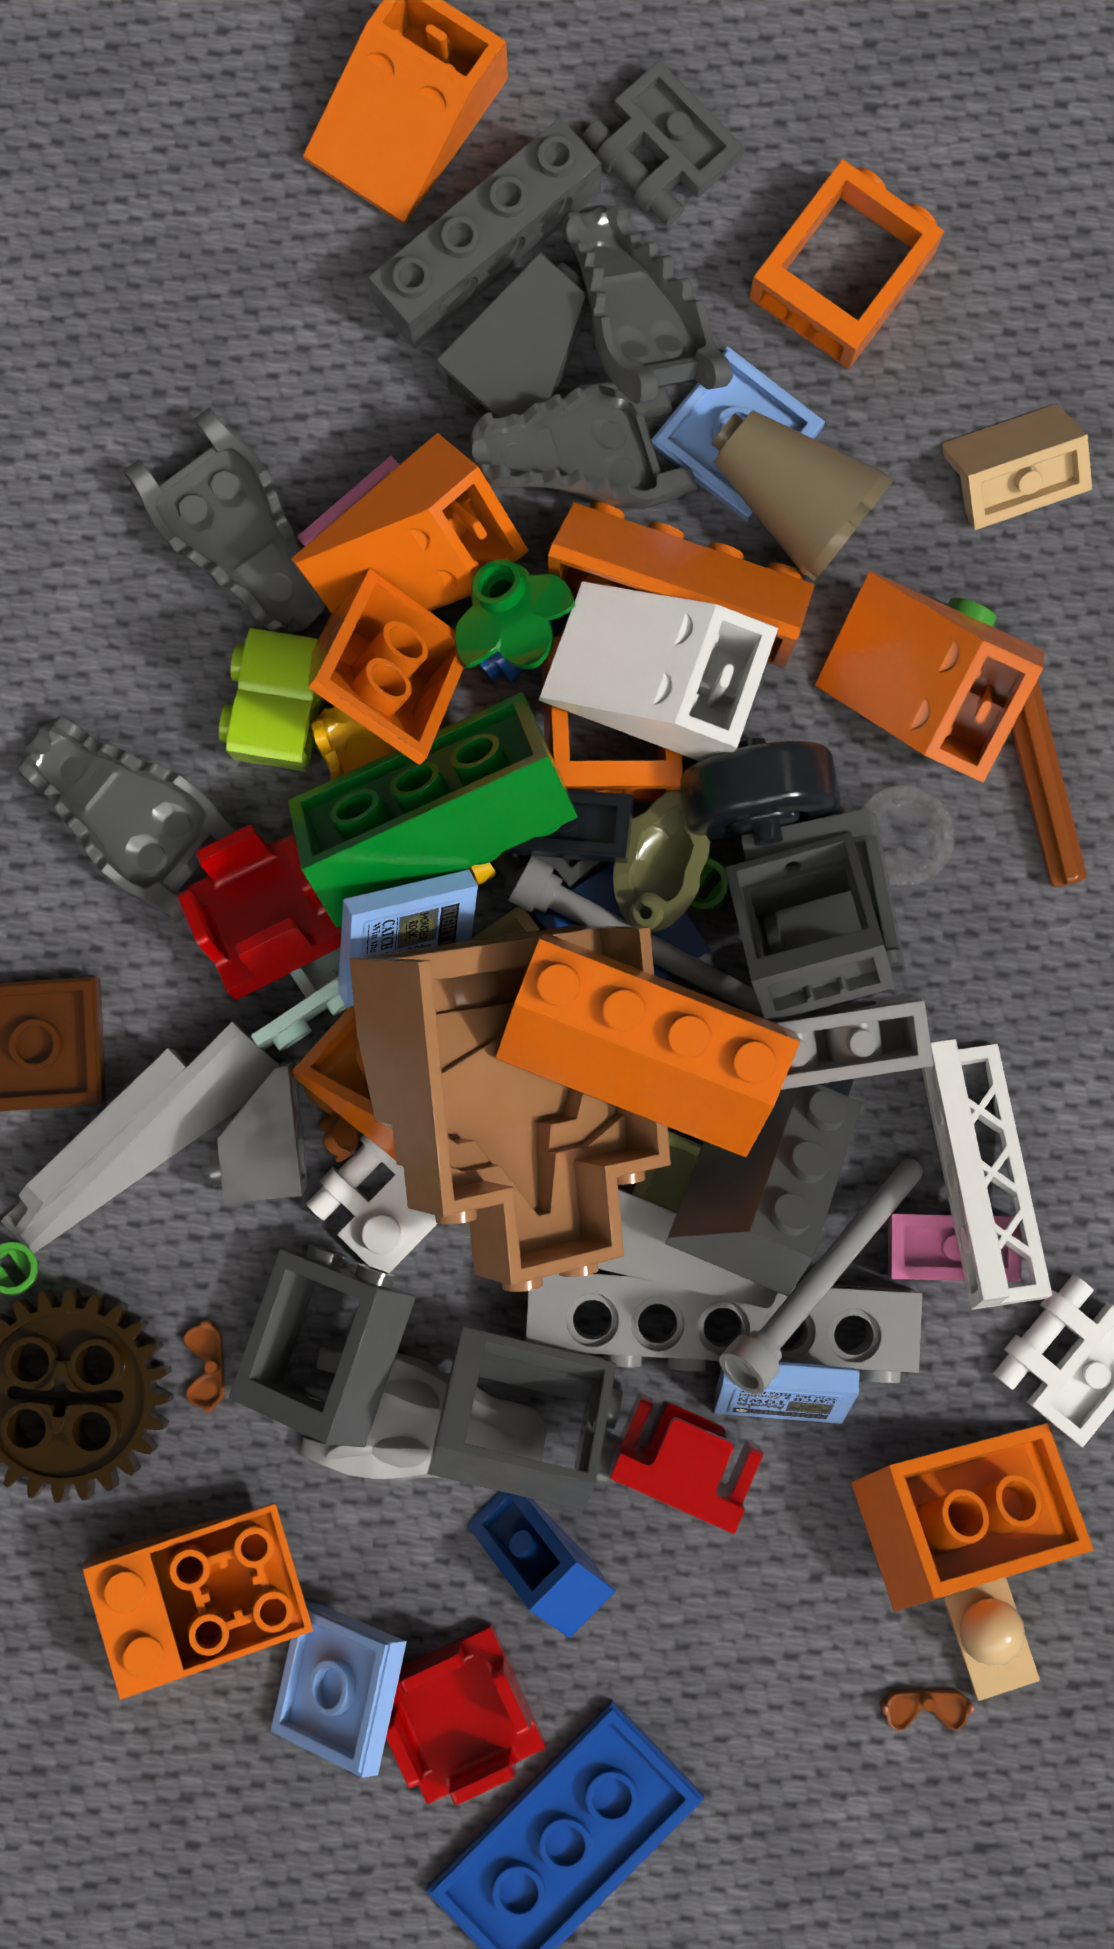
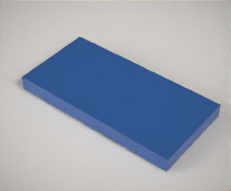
(567, 1838)

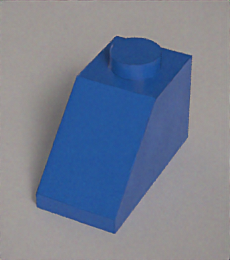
(541, 1562)

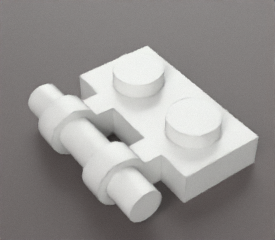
(384, 1226)
(1080, 1388)

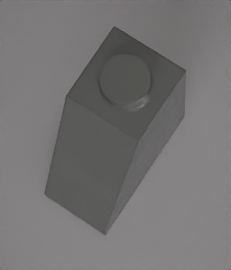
(519, 343)

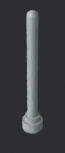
(543, 890)
(755, 1357)

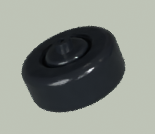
(759, 790)

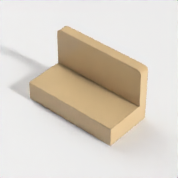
(1020, 465)

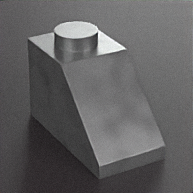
(264, 1144)

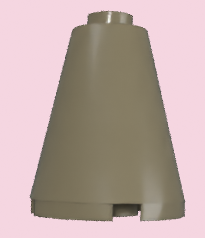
(798, 487)

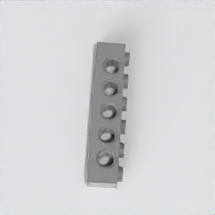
(889, 1315)

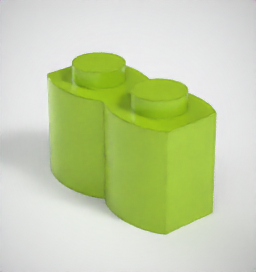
(272, 701)

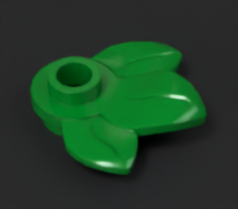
(514, 621)

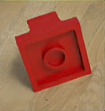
(256, 911)
(685, 1464)
(461, 1719)

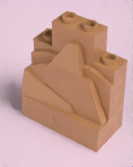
(483, 1137)

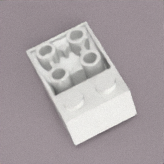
(660, 668)

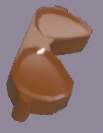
(340, 1135)
(209, 1387)
(947, 1704)

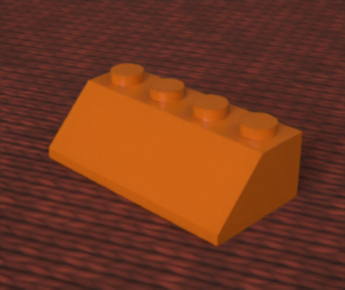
(610, 551)
(647, 1045)

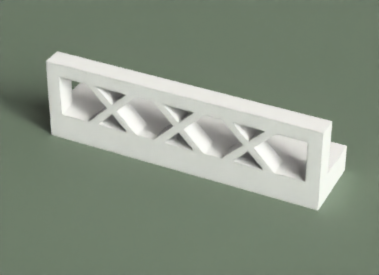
(969, 1176)

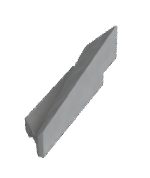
(139, 1131)
(649, 1258)

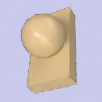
(991, 1639)

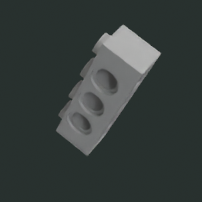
(859, 1040)

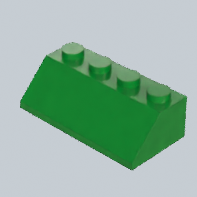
(406, 822)

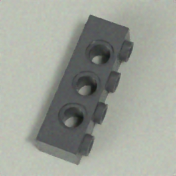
(486, 233)

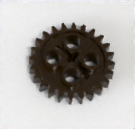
(66, 1452)

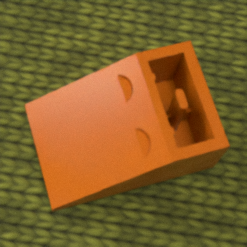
(407, 102)
(417, 529)
(931, 675)
(195, 1598)

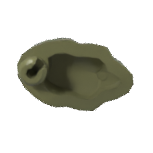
(661, 866)

